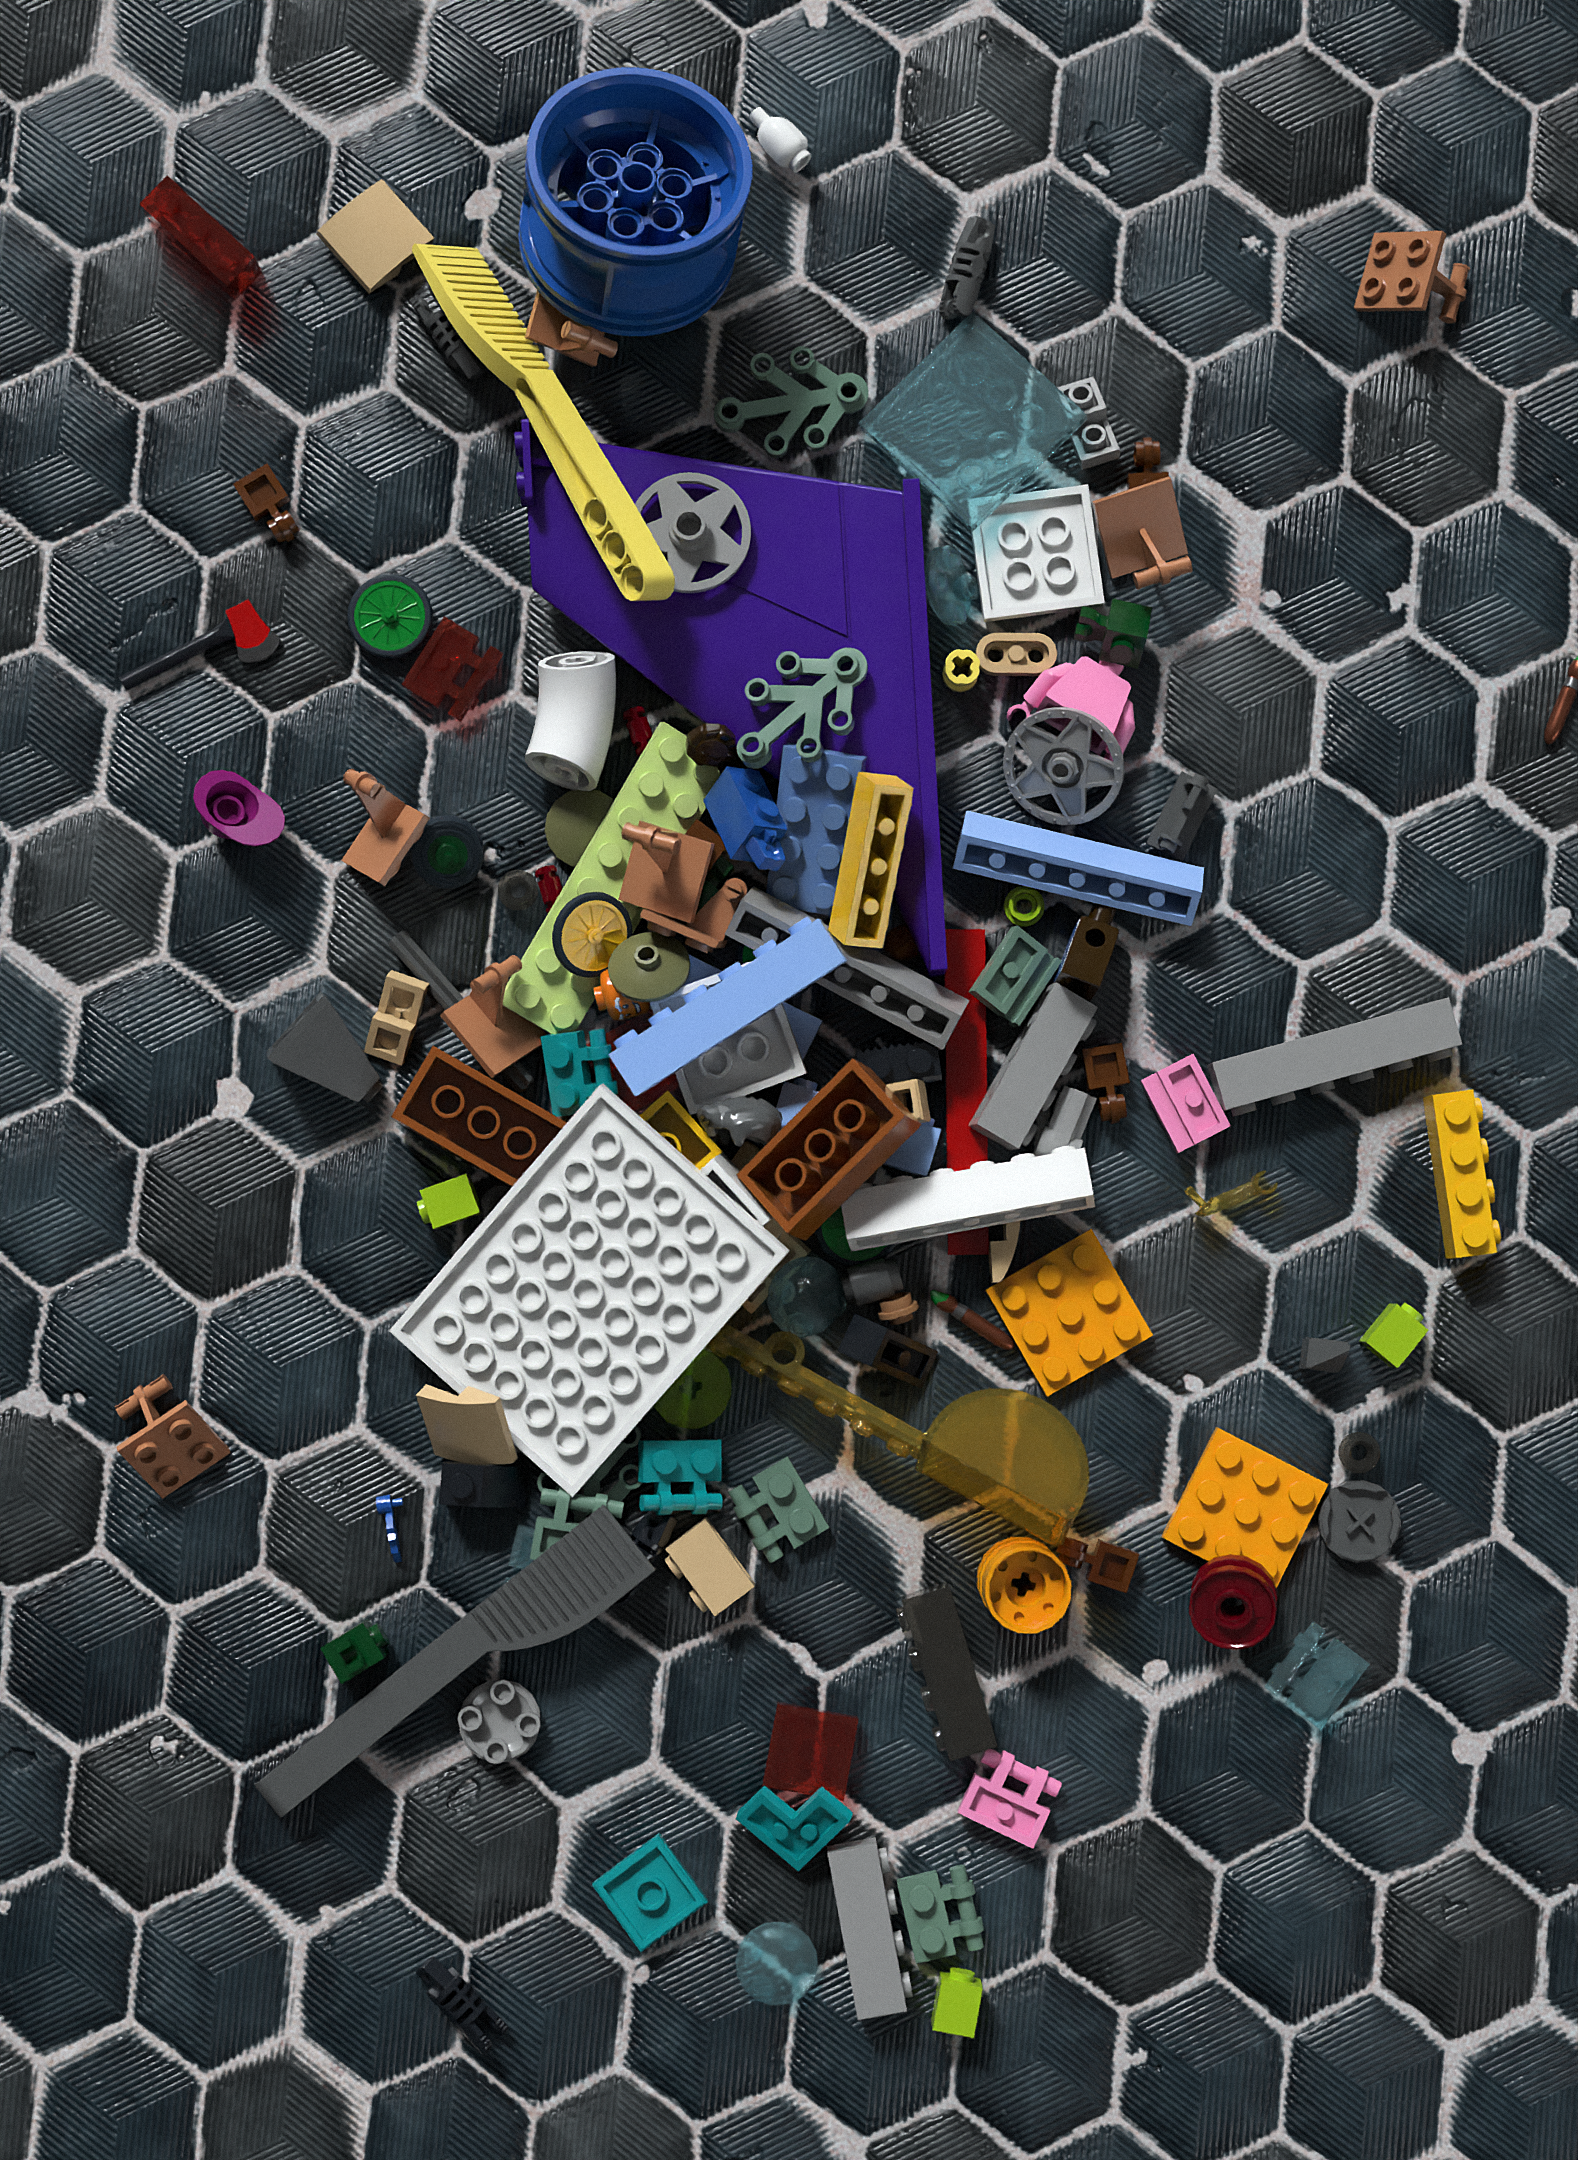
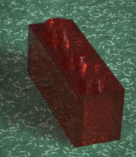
(201, 237)

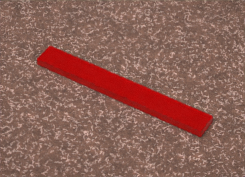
(965, 1072)

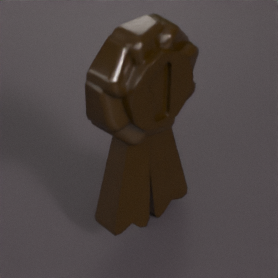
(715, 747)

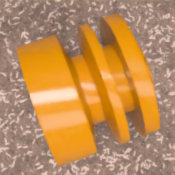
(1034, 1605)

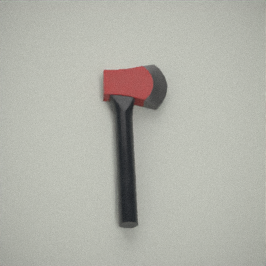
(243, 624)

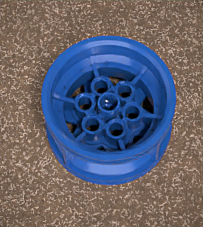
(643, 169)

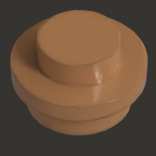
(898, 1308)

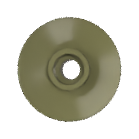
(652, 978)

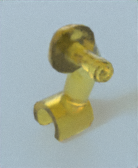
(1230, 1198)

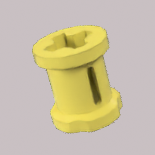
(961, 658)

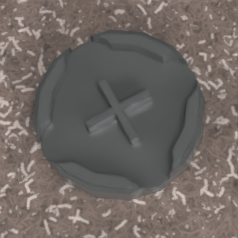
(1358, 1520)

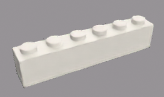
(968, 1198)

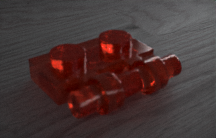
(441, 663)

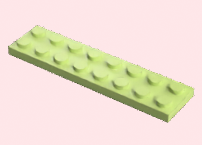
(660, 790)

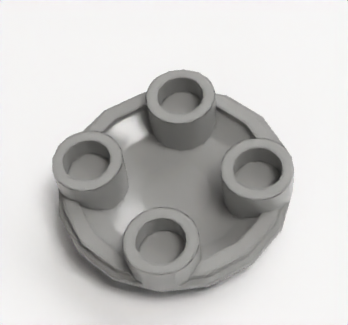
(499, 1721)

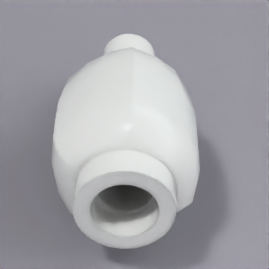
(781, 140)

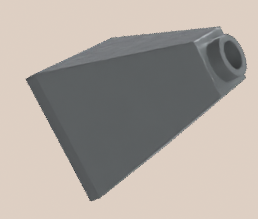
(326, 1052)

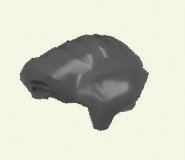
(741, 1120)

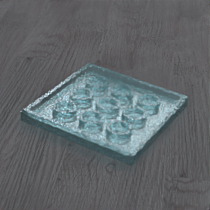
(972, 421)

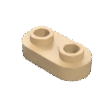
(1015, 654)

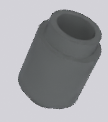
(872, 1281)

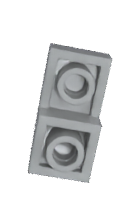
(1094, 439)

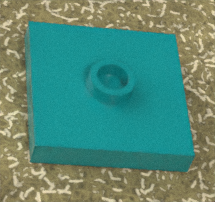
(650, 1892)

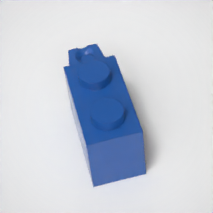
(747, 818)

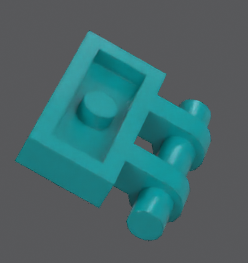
(569, 1070)
(680, 1461)

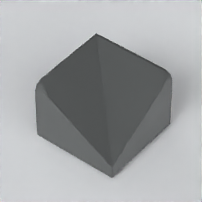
(1323, 1354)

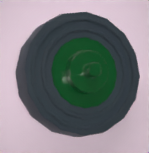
(448, 852)

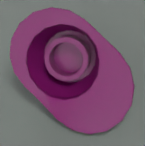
(237, 809)

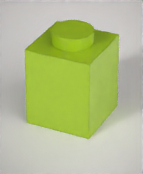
(449, 1202)
(1394, 1334)
(957, 2002)

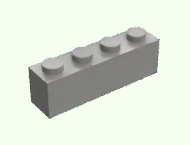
(1033, 1067)
(867, 1928)

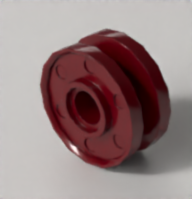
(1233, 1625)

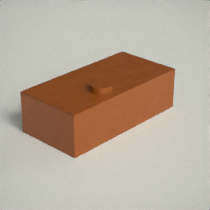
(475, 1118)
(828, 1149)

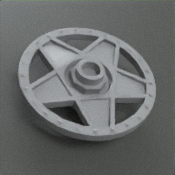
(693, 530)
(1063, 766)

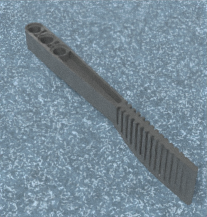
(539, 1604)

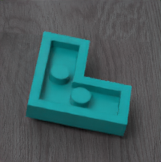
(792, 1833)

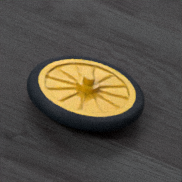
(589, 933)

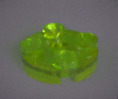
(710, 1401)

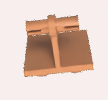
(1404, 272)
(566, 336)
(1143, 531)
(387, 833)
(665, 870)
(709, 923)
(487, 1027)
(170, 1446)

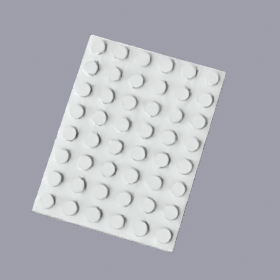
(590, 1288)

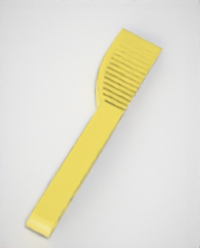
(496, 337)

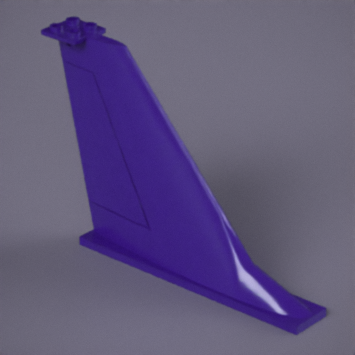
(820, 575)

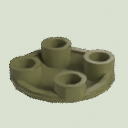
(574, 822)

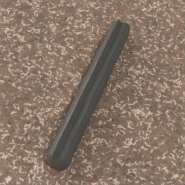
(446, 995)

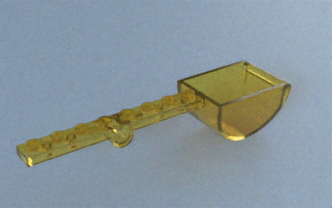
(987, 1445)

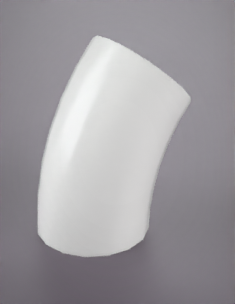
(573, 718)

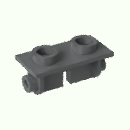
(1182, 815)

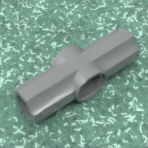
(1067, 1122)

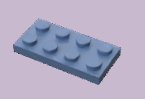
(816, 810)

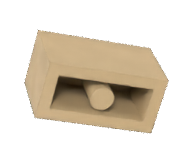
(709, 1567)

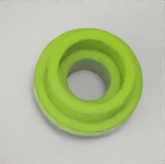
(1033, 897)

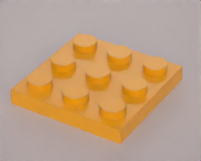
(1068, 1312)
(1244, 1505)

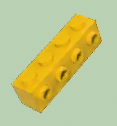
(870, 860)
(1460, 1174)

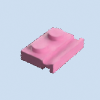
(1185, 1103)

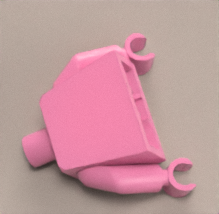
(1088, 688)

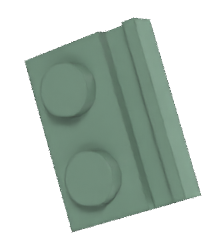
(1015, 976)

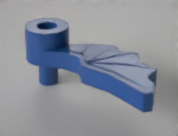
(385, 1506)

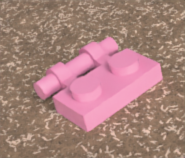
(1003, 1809)

